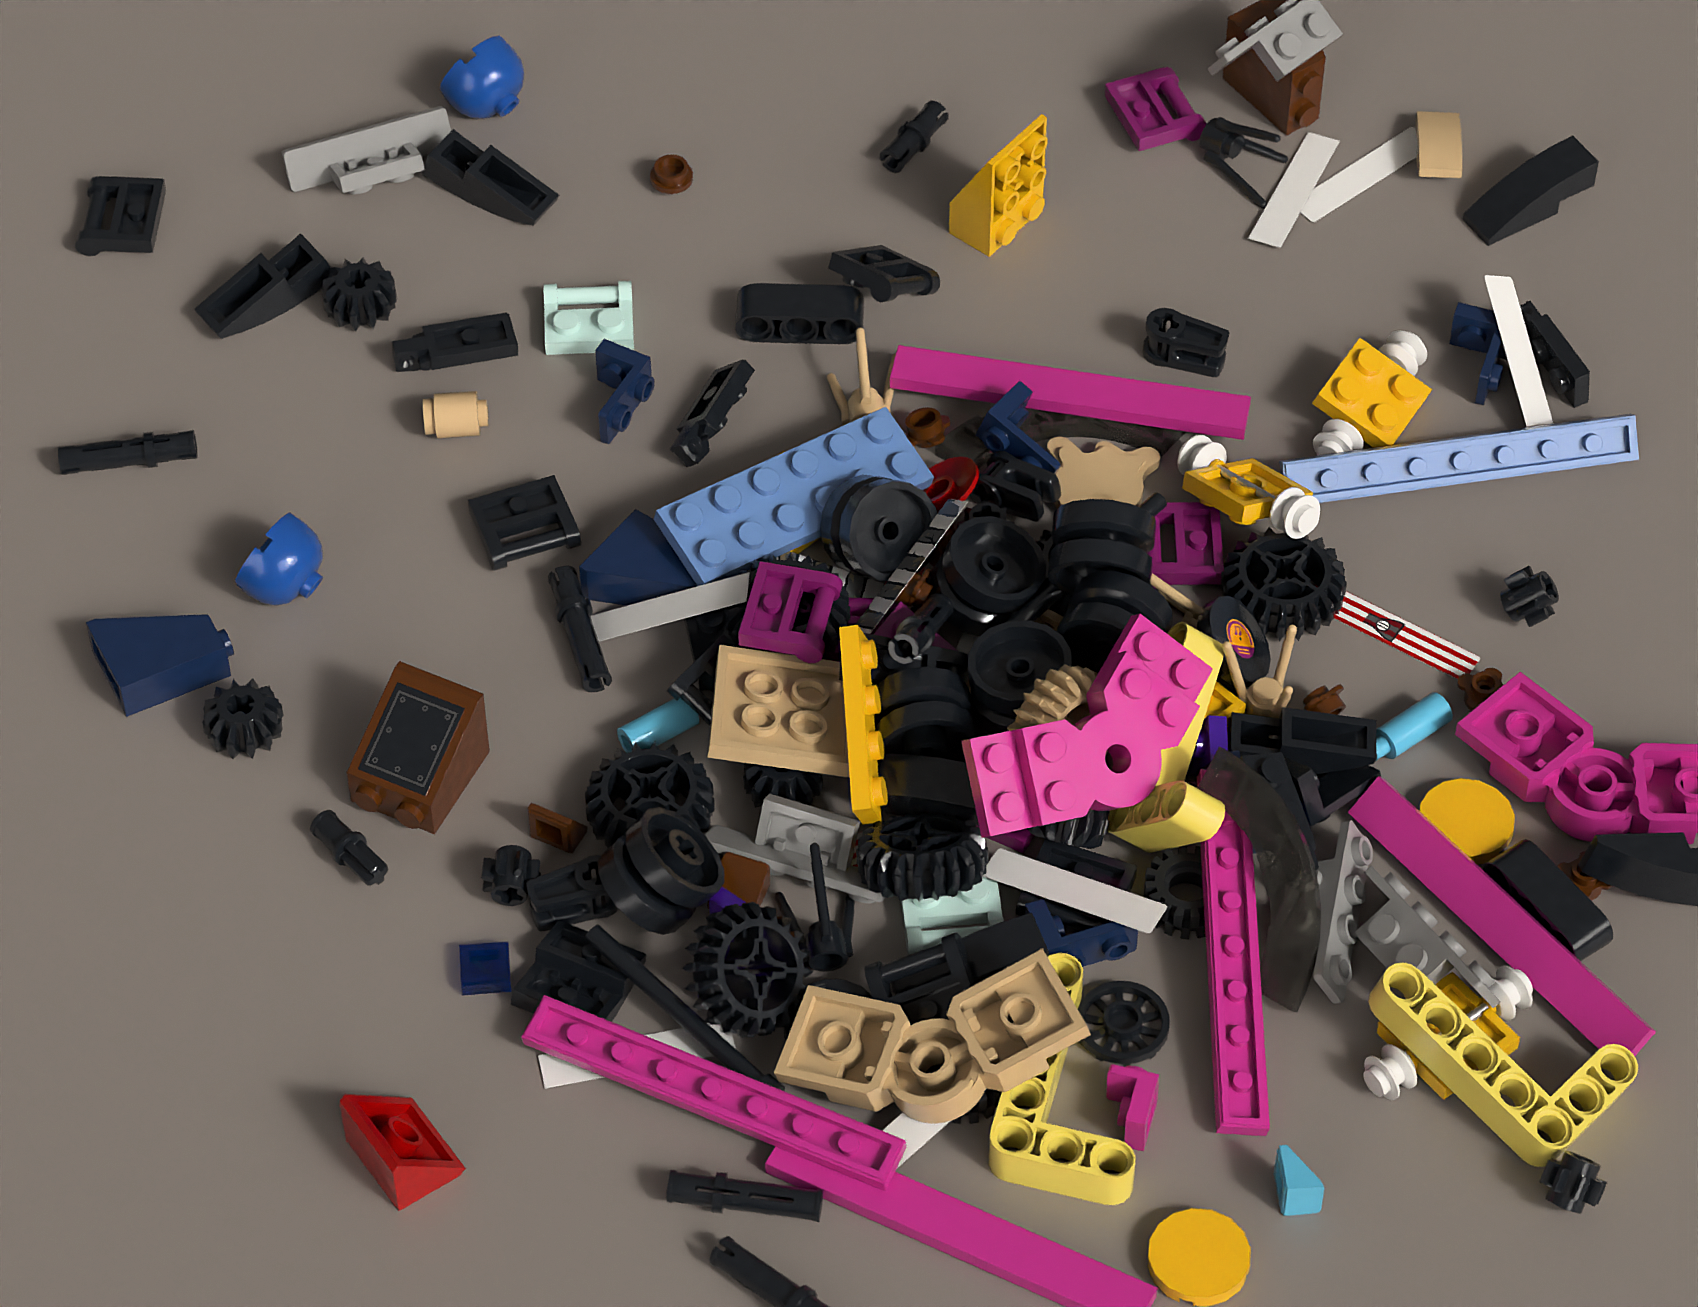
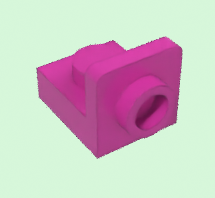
(1138, 1098)

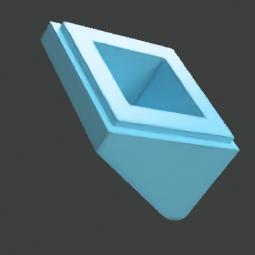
(1296, 1185)

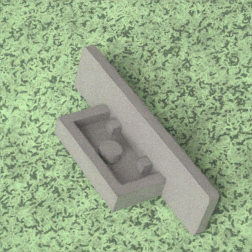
(1287, 41)
(368, 154)
(785, 840)
(1341, 897)
(1406, 935)

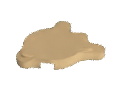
(1103, 473)

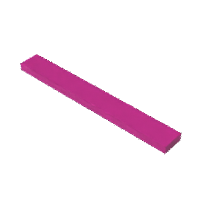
(1072, 392)
(1499, 919)
(1234, 981)
(715, 1092)
(971, 1236)

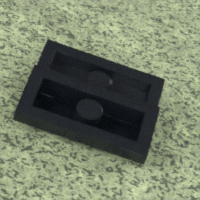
(574, 974)

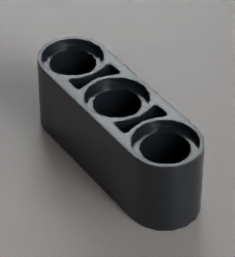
(799, 313)
(1550, 898)

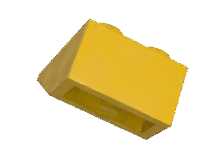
(1003, 193)

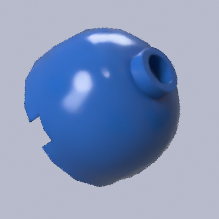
(486, 81)
(283, 564)

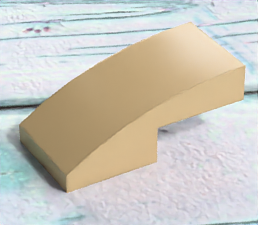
(1439, 144)

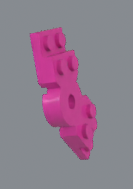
(1549, 757)
(1060, 770)

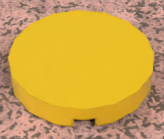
(1471, 816)
(1199, 1257)

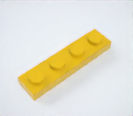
(863, 742)

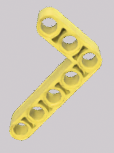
(1175, 810)
(1497, 1071)
(1044, 1142)

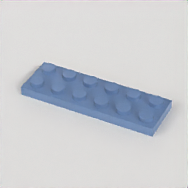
(783, 498)

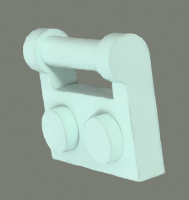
(584, 329)
(967, 908)

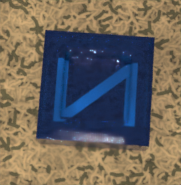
(485, 968)

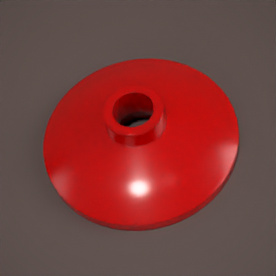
(952, 480)

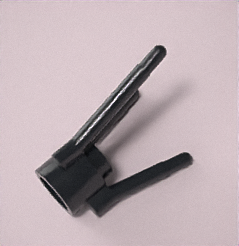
(1226, 140)
(828, 943)

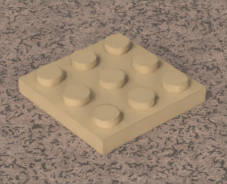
(778, 712)

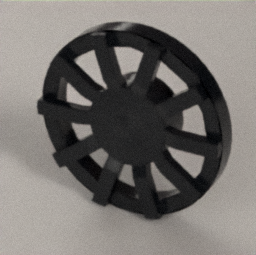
(1124, 1022)

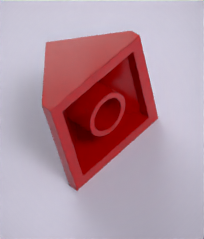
(398, 1146)

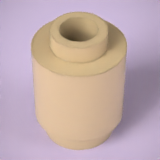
(455, 414)

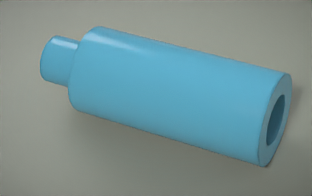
(658, 725)
(1412, 726)

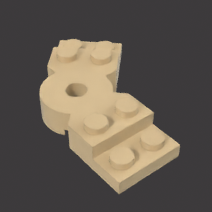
(872, 1055)

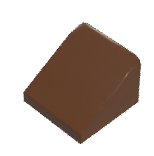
(555, 828)
(745, 877)

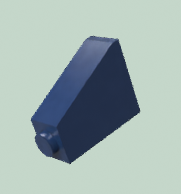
(633, 565)
(159, 657)

